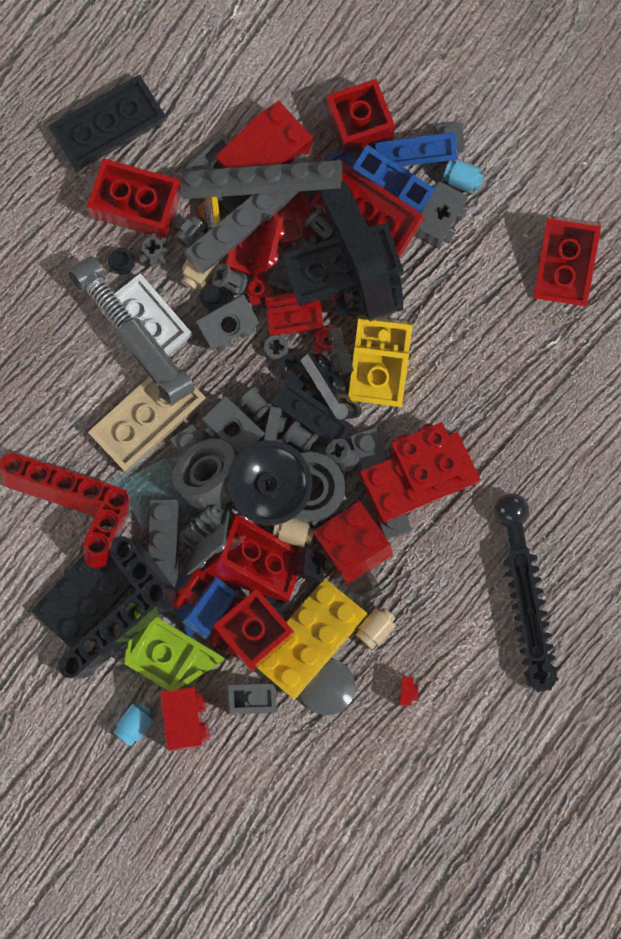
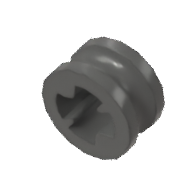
(269, 352)

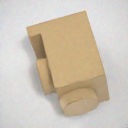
(194, 278)

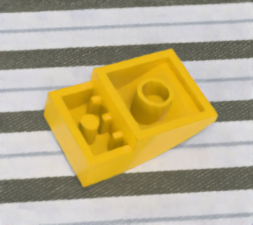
(380, 361)

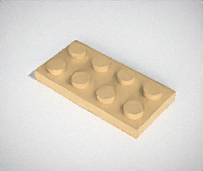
(141, 423)

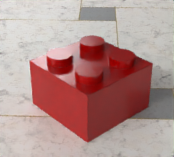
(360, 116)
(353, 542)
(254, 630)
(184, 719)

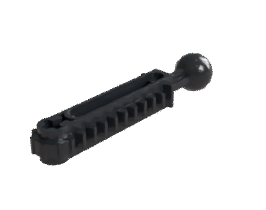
(512, 511)

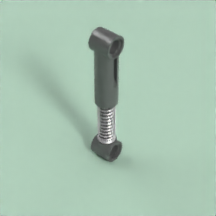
(170, 380)

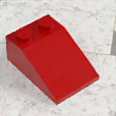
(268, 139)
(567, 260)
(255, 561)

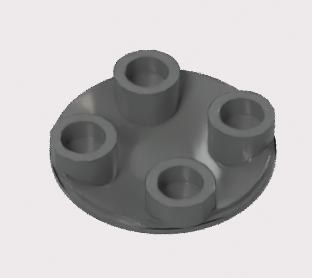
(330, 689)

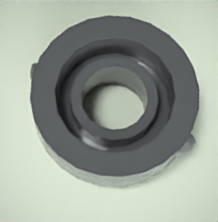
(203, 473)
(333, 494)

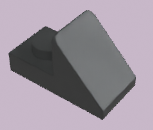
(250, 699)

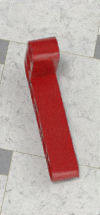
(73, 498)

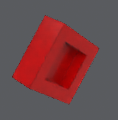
(408, 691)

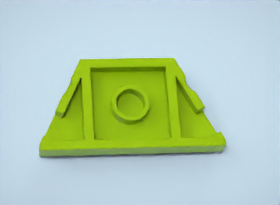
(168, 655)

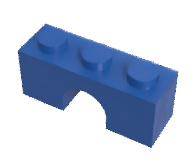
(394, 178)

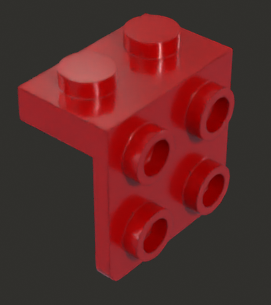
(258, 250)
(426, 456)

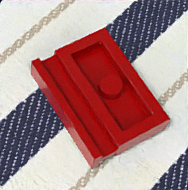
(295, 216)
(288, 318)

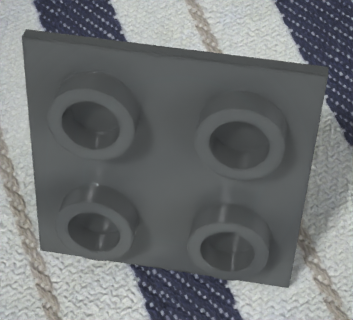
(205, 536)

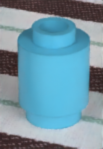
(463, 176)
(134, 723)

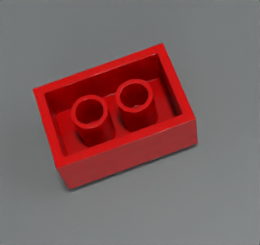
(134, 198)

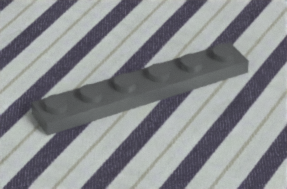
(261, 179)
(238, 226)

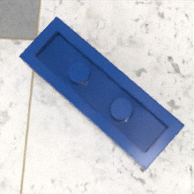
(420, 149)

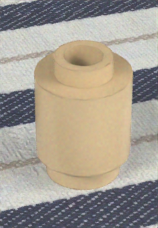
(294, 532)
(376, 627)

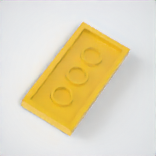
(319, 631)

